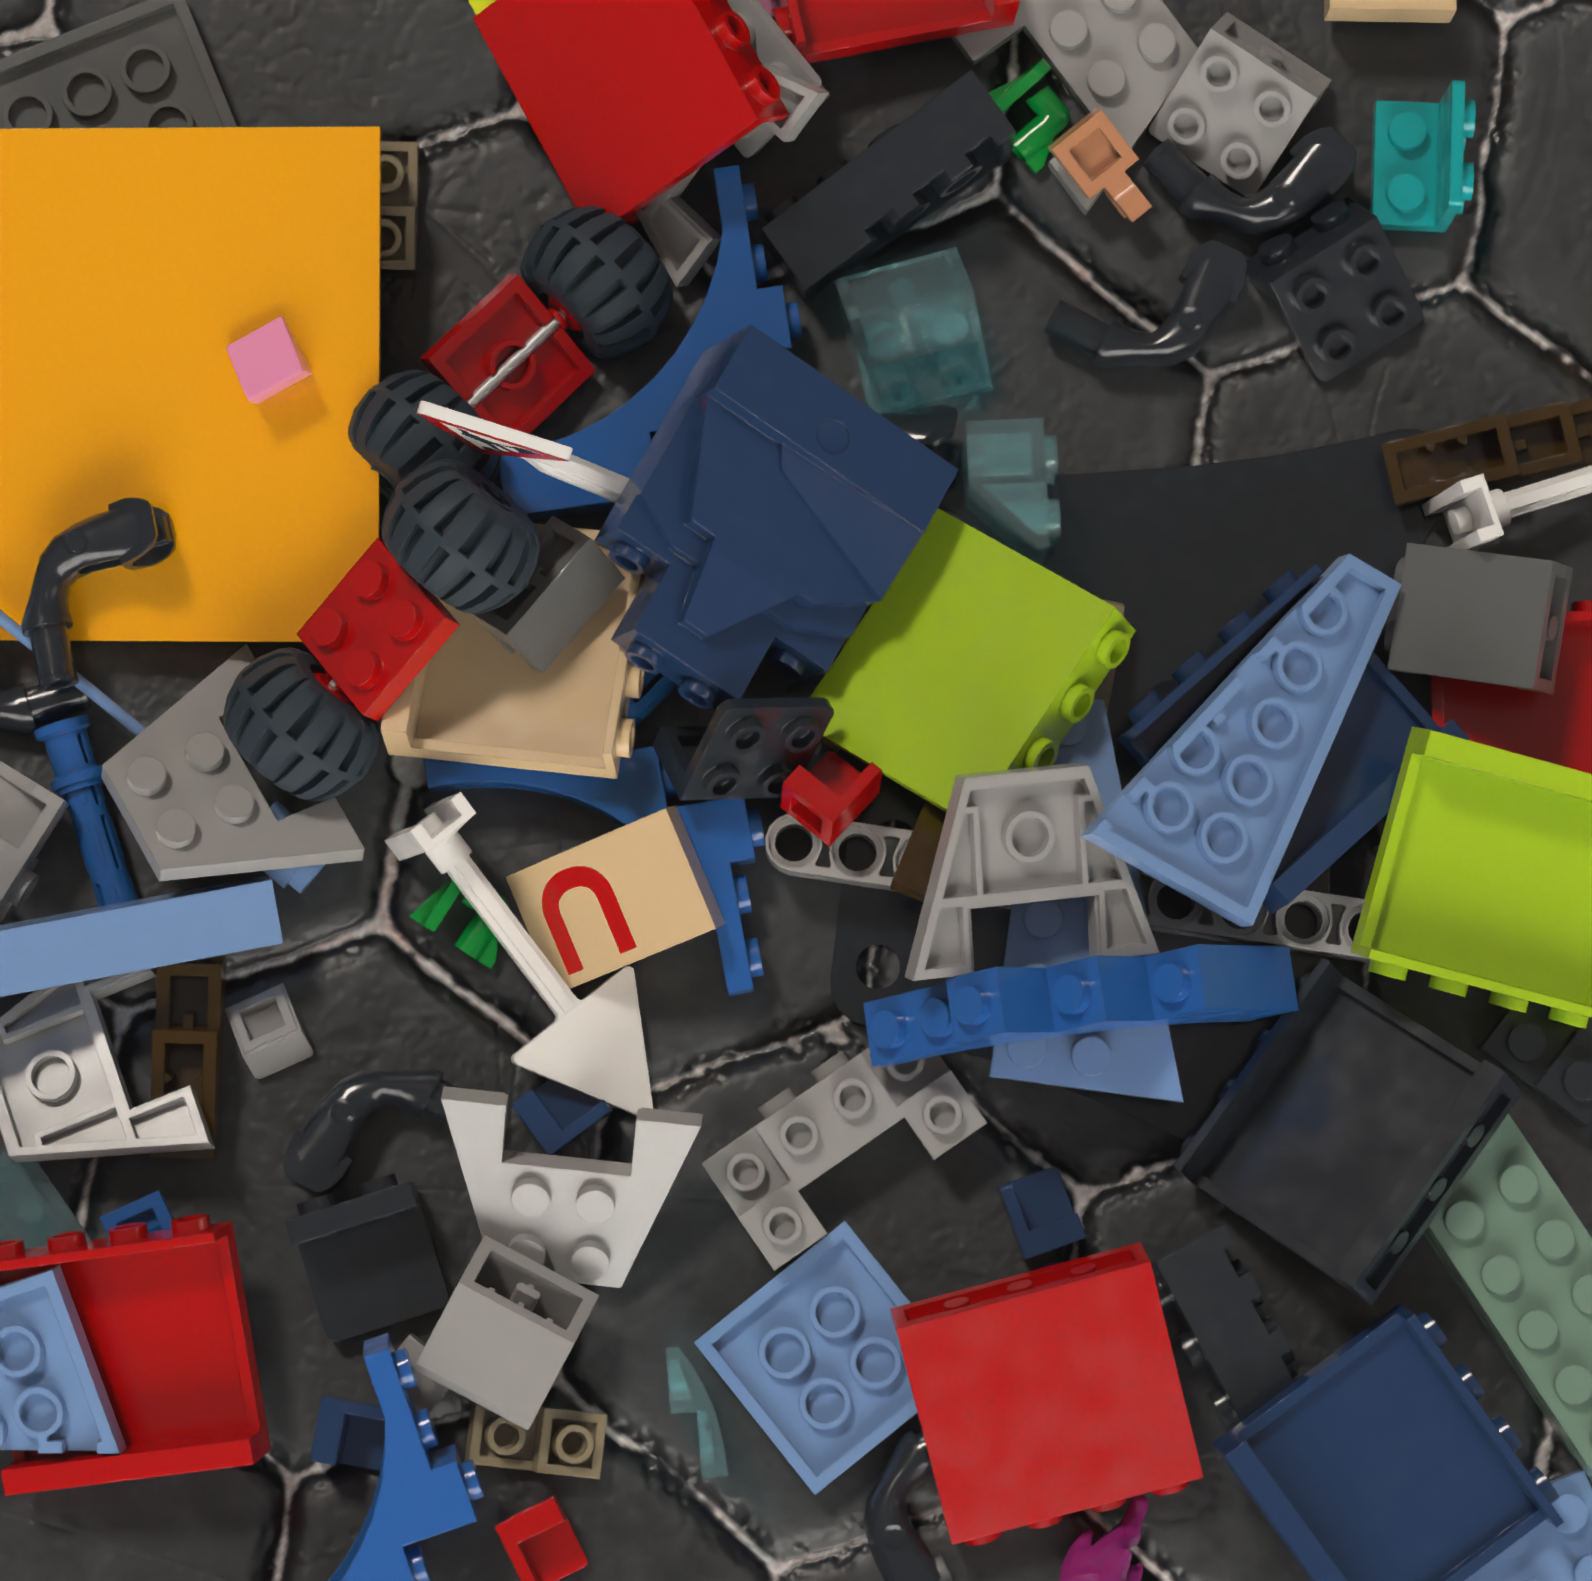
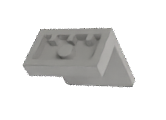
(1238, 104)

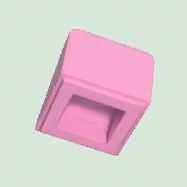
(268, 361)

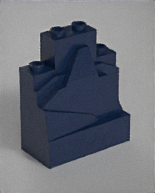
(763, 521)

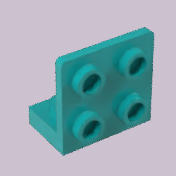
(1419, 161)

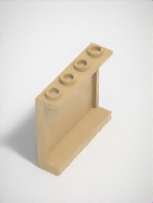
(497, 710)

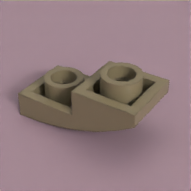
(399, 204)
(556, 1442)

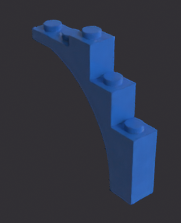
(626, 433)
(718, 829)
(1081, 997)
(416, 1488)

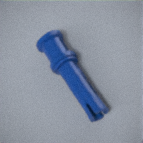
(81, 784)

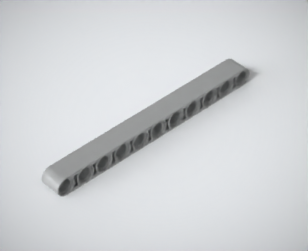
(1331, 910)

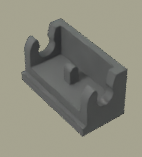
(559, 598)

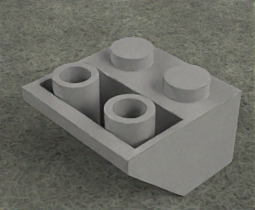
(506, 1332)

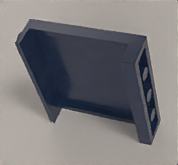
(1360, 766)
(1388, 1463)

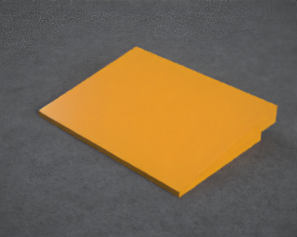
(117, 305)

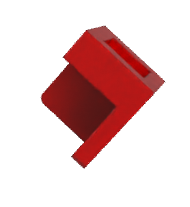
(829, 795)
(542, 1542)

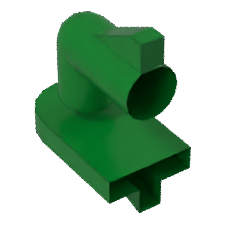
(1051, 118)
(476, 938)

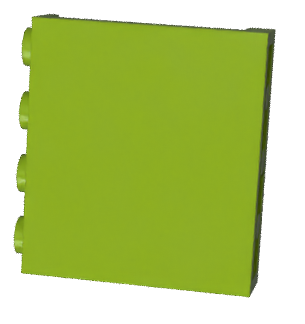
(969, 664)
(1485, 877)

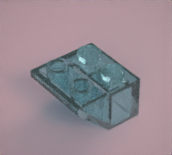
(914, 333)
(1007, 481)

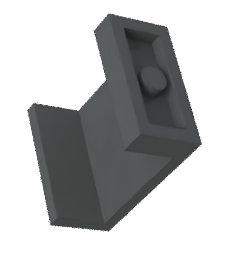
(1478, 617)

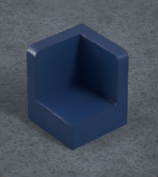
(559, 1114)
(1040, 1213)
(349, 1433)

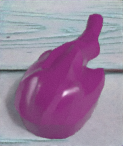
(1111, 1554)

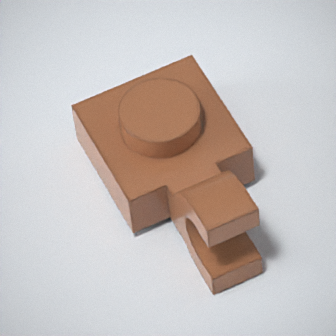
(1097, 160)

